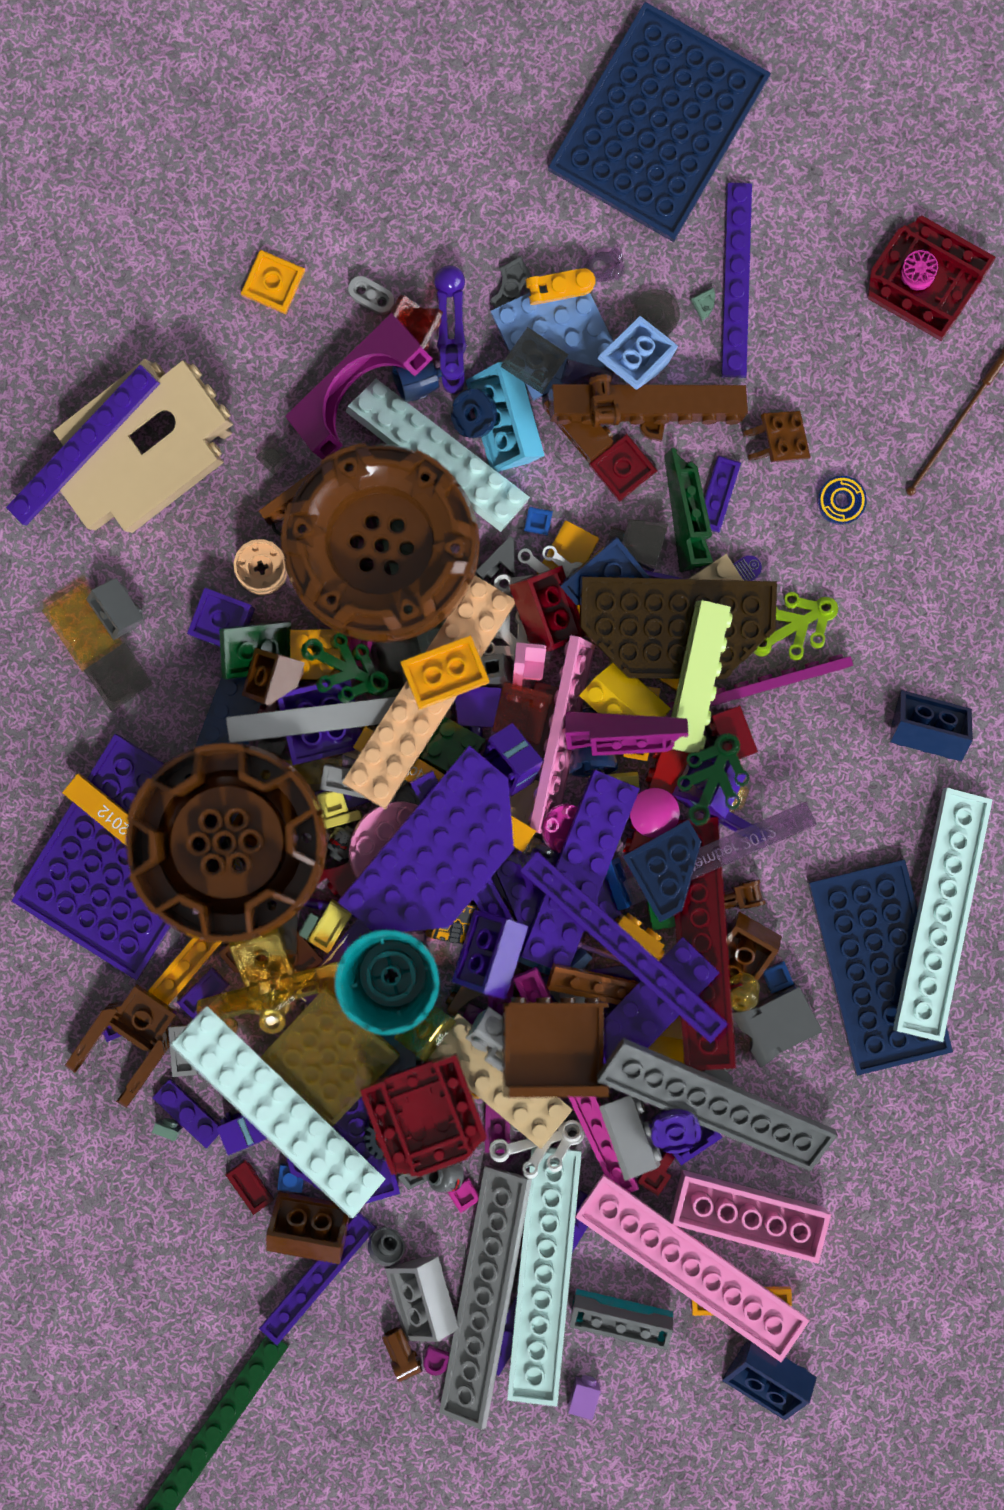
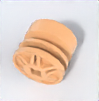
(247, 562)

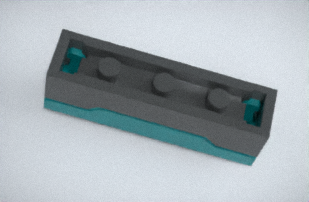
(621, 1319)

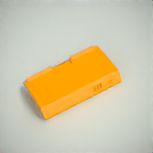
(572, 544)

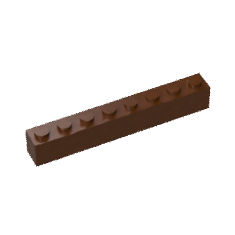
(653, 403)

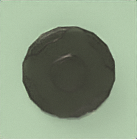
(658, 309)

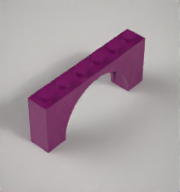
(385, 346)

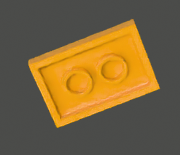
(444, 672)

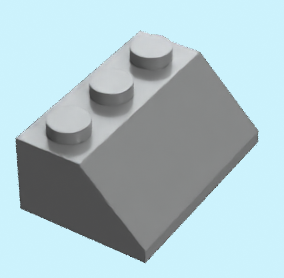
(630, 1136)
(422, 1299)

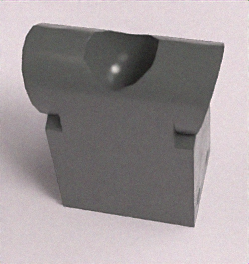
(777, 1023)

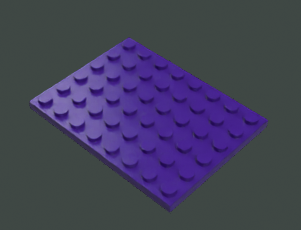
(84, 874)

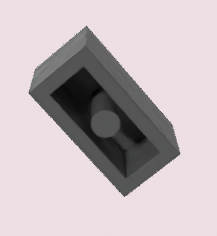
(115, 608)

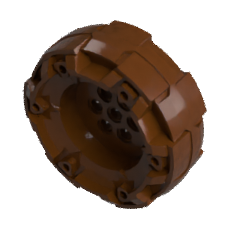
(336, 511)
(173, 812)

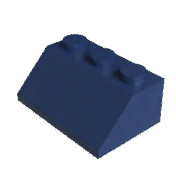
(932, 726)
(771, 1383)

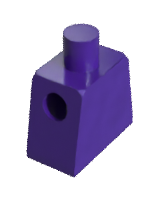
(478, 708)

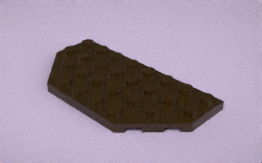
(648, 620)

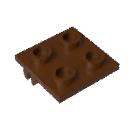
(784, 435)

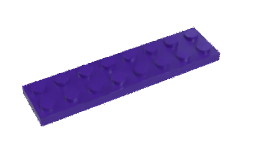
(585, 863)

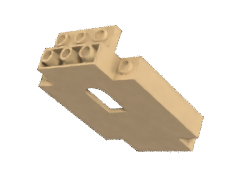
(139, 486)

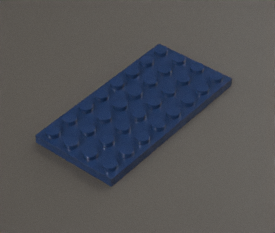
(867, 938)

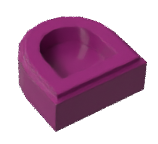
(435, 1360)

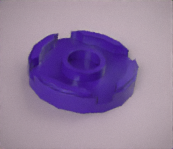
(675, 1130)

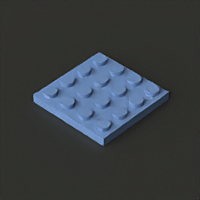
(567, 323)

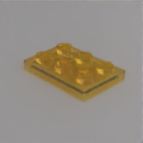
(80, 628)

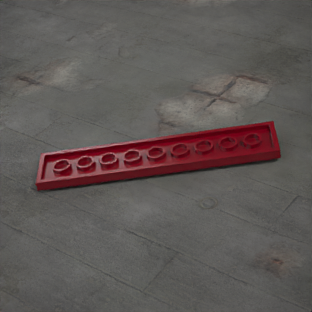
(705, 928)

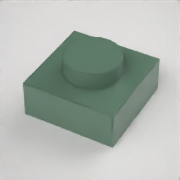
(167, 1128)

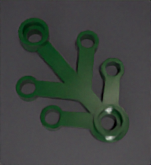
(347, 667)
(714, 775)

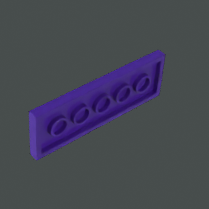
(642, 1013)

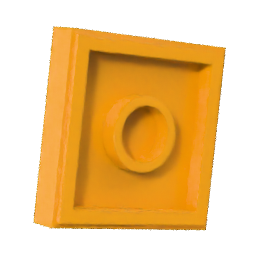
(273, 281)

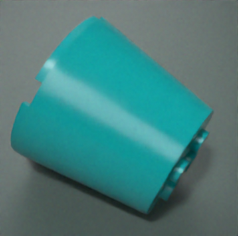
(373, 998)

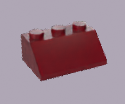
(546, 609)

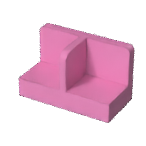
(528, 662)

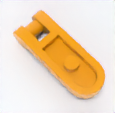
(560, 285)

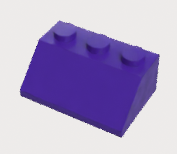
(490, 954)

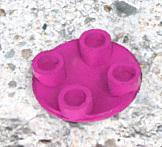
(654, 812)
(557, 824)

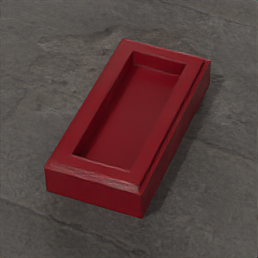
(249, 1186)

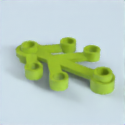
(799, 624)

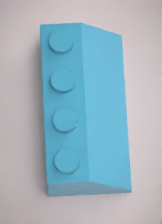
(515, 434)

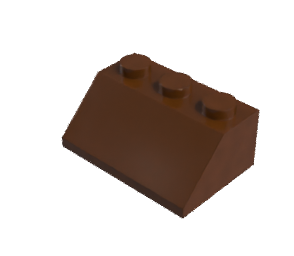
(307, 1228)

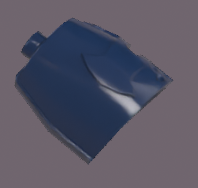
(418, 386)

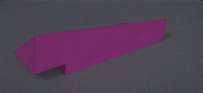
(623, 733)

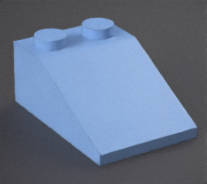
(639, 353)

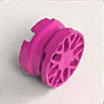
(919, 270)

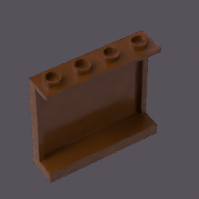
(553, 1048)

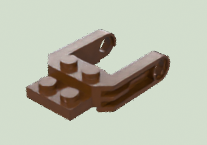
(141, 1021)

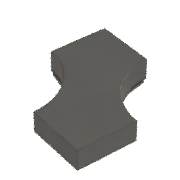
(513, 281)

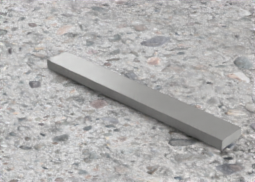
(307, 720)

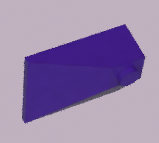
(319, 744)

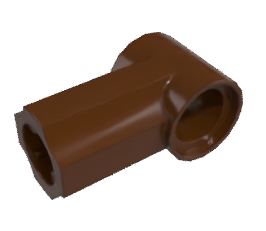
(403, 1358)

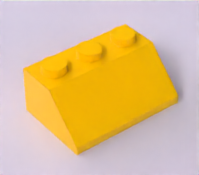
(616, 694)

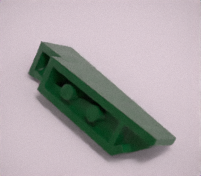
(688, 512)

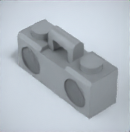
(487, 1035)

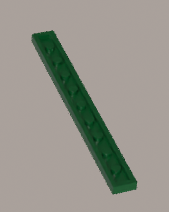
(218, 1425)

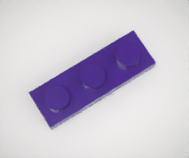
(187, 1113)

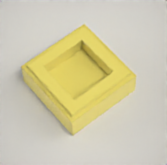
(332, 803)

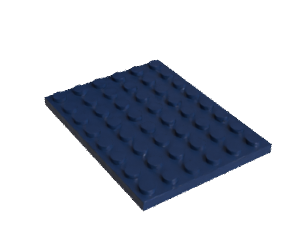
(659, 121)

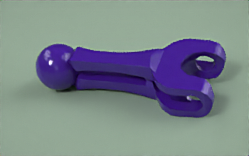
(450, 283)

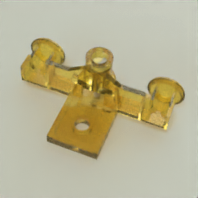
(268, 983)

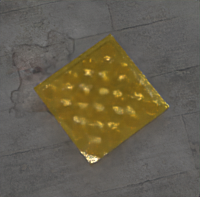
(328, 1057)

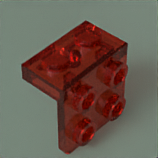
(417, 320)

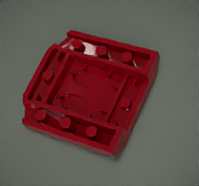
(958, 276)
(424, 1116)

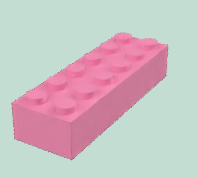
(750, 1216)

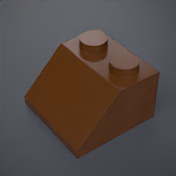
(271, 676)

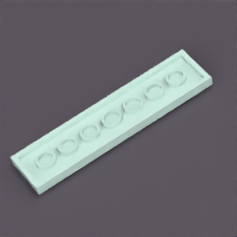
(404, 426)

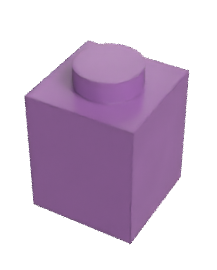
(584, 1397)

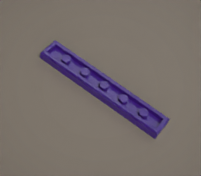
(314, 1283)

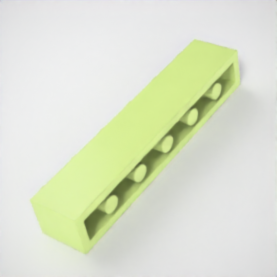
(699, 672)

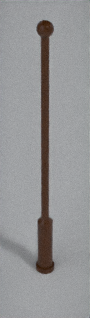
(986, 381)

